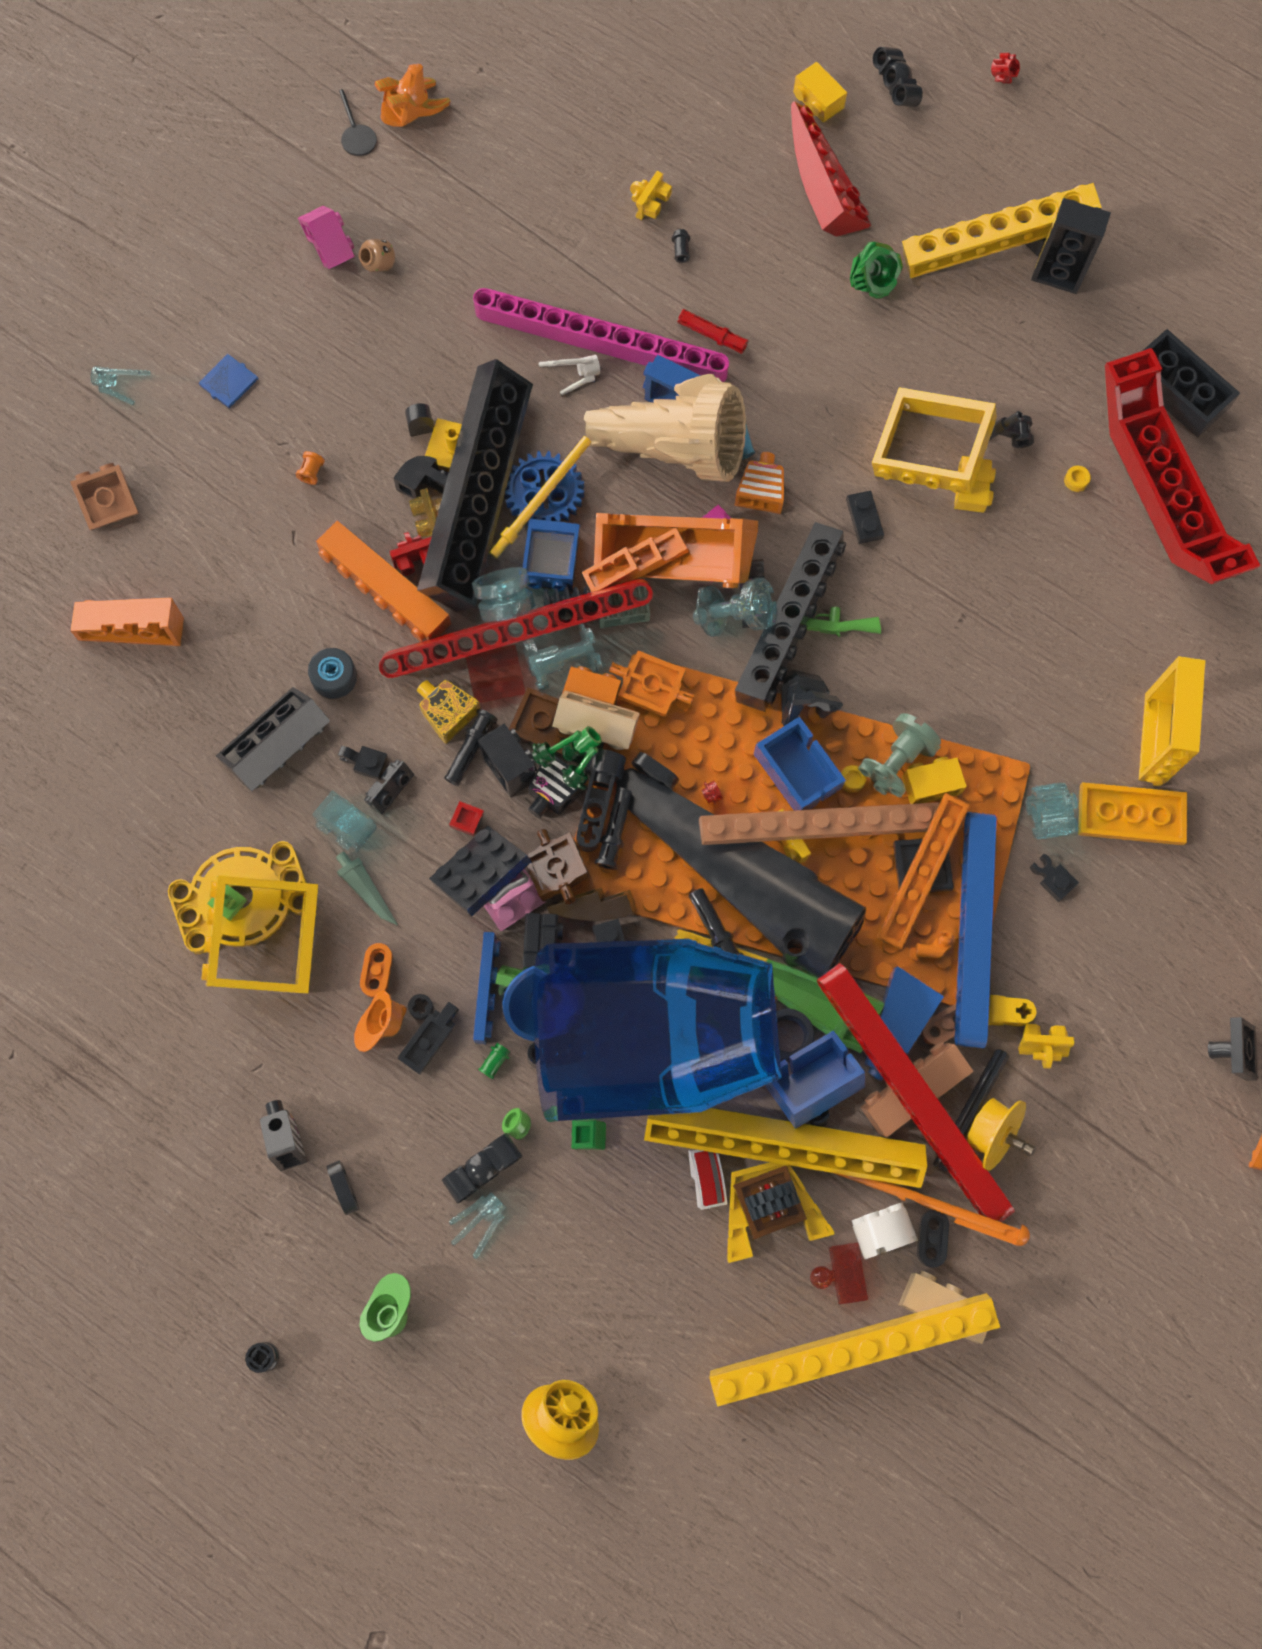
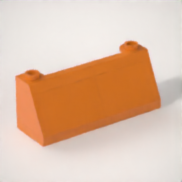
(717, 547)

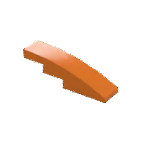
(635, 562)

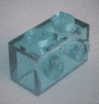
(344, 822)

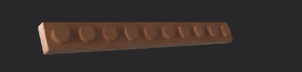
(816, 823)

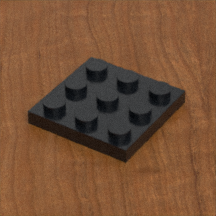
(480, 870)

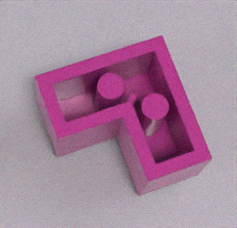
(325, 231)

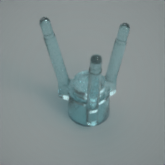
(107, 377)
(489, 1209)

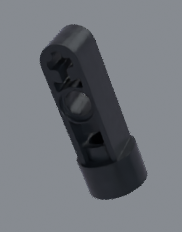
(604, 770)

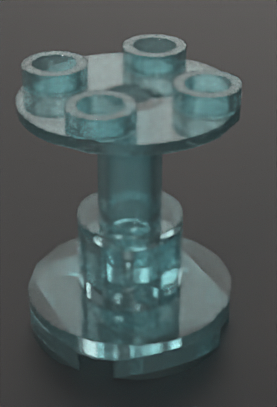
(751, 605)
(553, 659)

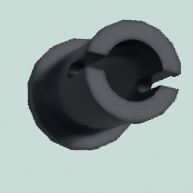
(681, 245)

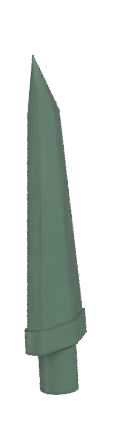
(359, 880)

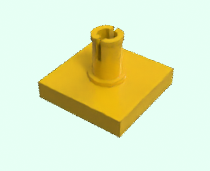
(443, 443)

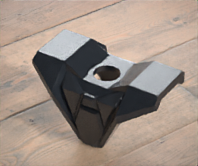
(803, 690)

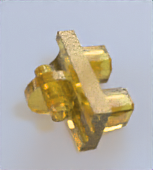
(421, 506)

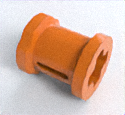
(310, 467)

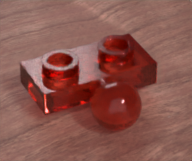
(845, 1273)

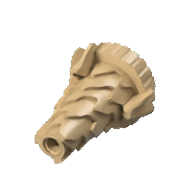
(697, 429)

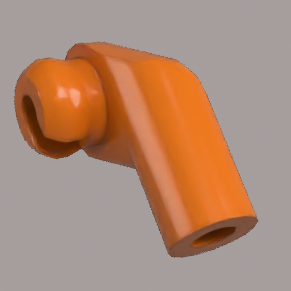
(938, 948)

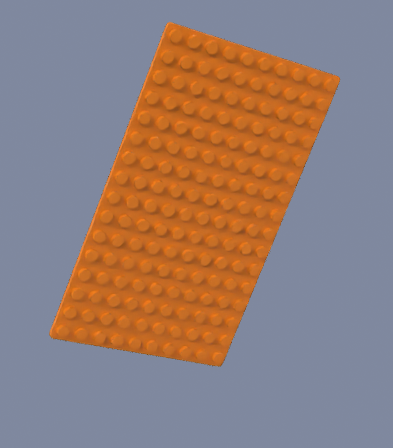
(717, 743)

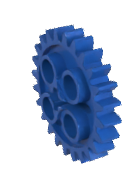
(521, 493)

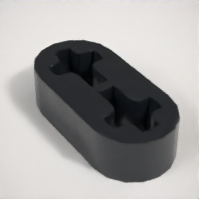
(655, 770)
(342, 1187)

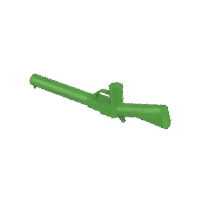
(833, 626)

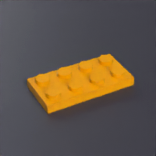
(1132, 813)

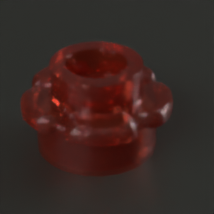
(712, 792)

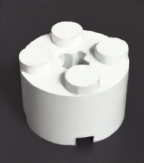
(884, 1230)

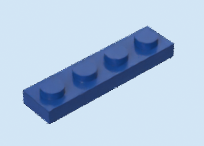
(485, 1000)

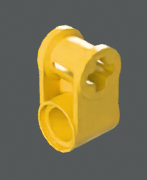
(1003, 1011)

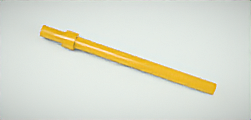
(510, 533)

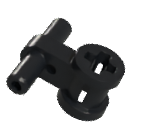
(1015, 427)

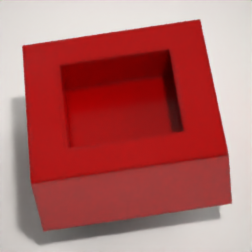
(466, 818)

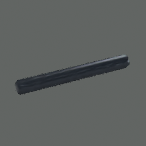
(978, 1096)

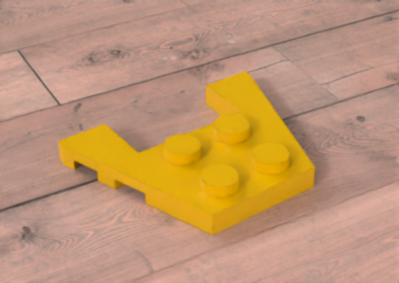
(738, 1242)

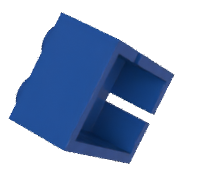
(799, 773)
(817, 1079)

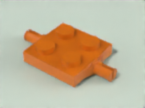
(651, 683)

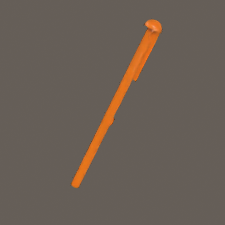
(963, 1217)

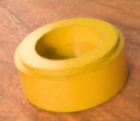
(1077, 478)
(854, 779)

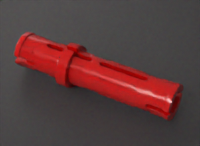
(721, 335)

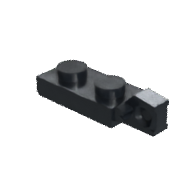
(429, 1038)

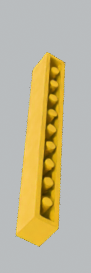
(800, 1147)
(853, 1349)

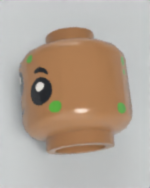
(377, 255)

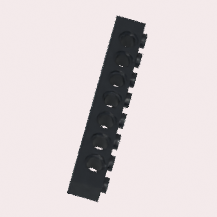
(820, 540)

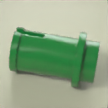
(494, 1060)

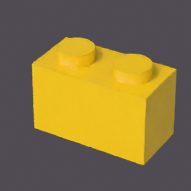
(819, 92)
(933, 780)

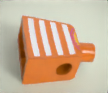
(762, 485)

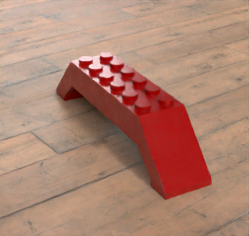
(1166, 474)

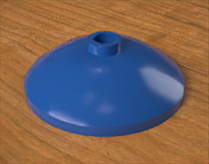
(519, 1005)

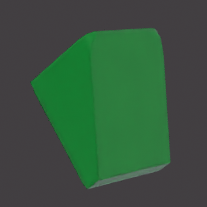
(588, 1135)

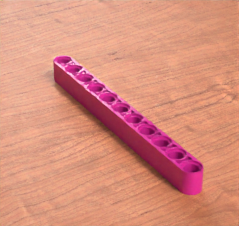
(590, 329)

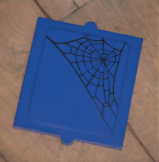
(228, 381)

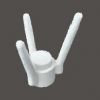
(586, 366)

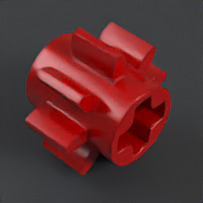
(1005, 68)

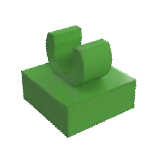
(232, 902)
(505, 976)

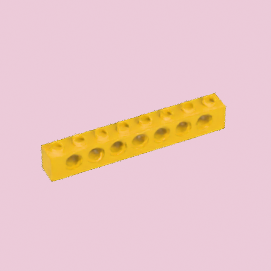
(990, 240)

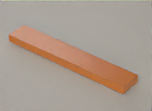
(923, 871)

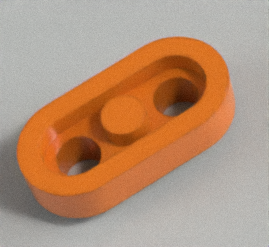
(376, 971)

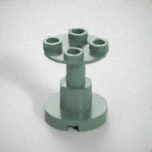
(910, 742)

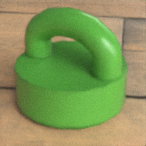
(516, 1123)

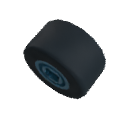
(335, 682)

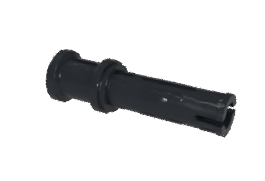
(479, 729)
(612, 840)
(719, 936)

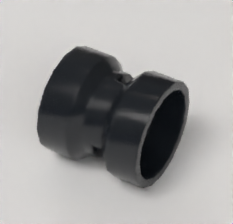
(267, 1357)

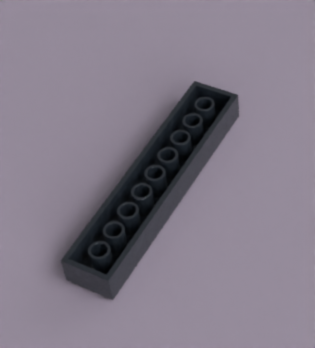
(475, 486)

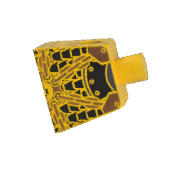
(446, 708)

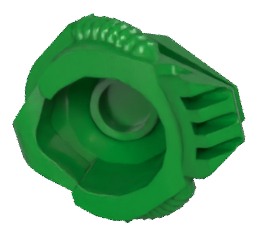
(876, 270)

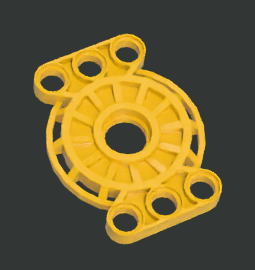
(255, 917)

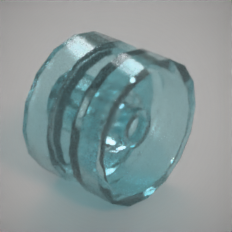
(503, 594)

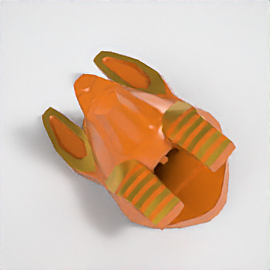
(408, 98)

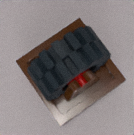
(769, 1202)

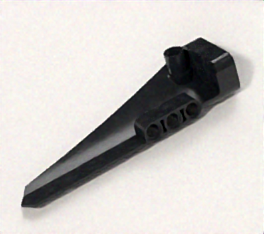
(760, 882)

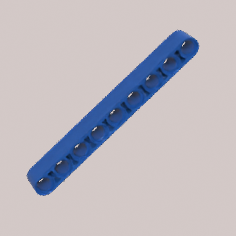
(975, 930)

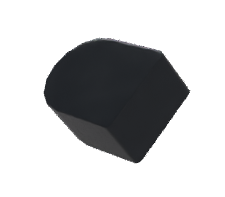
(419, 419)

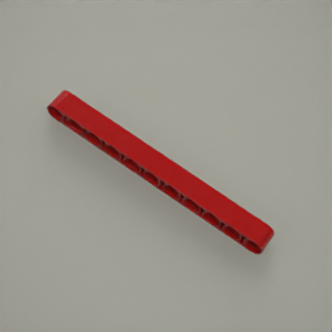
(505, 637)
(914, 1094)

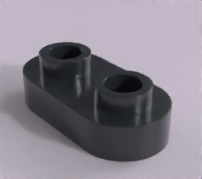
(933, 1239)

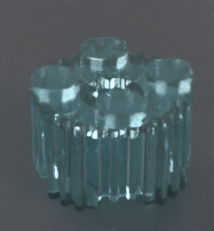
(1052, 810)

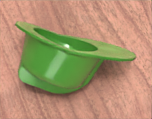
(386, 1309)

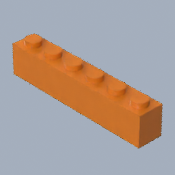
(382, 582)

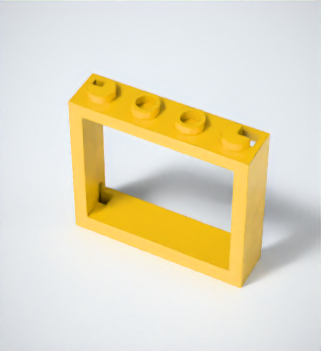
(940, 406)
(1184, 687)
(212, 942)

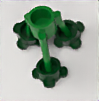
(573, 750)

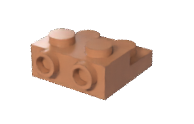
(104, 496)

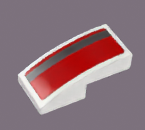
(708, 1178)

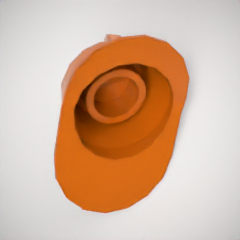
(380, 1020)

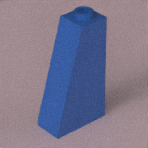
(905, 1010)

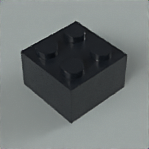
(507, 759)

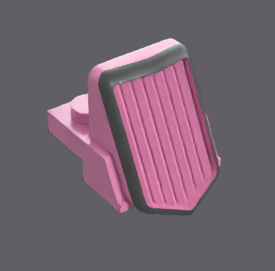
(513, 901)

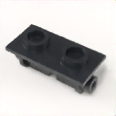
(396, 778)

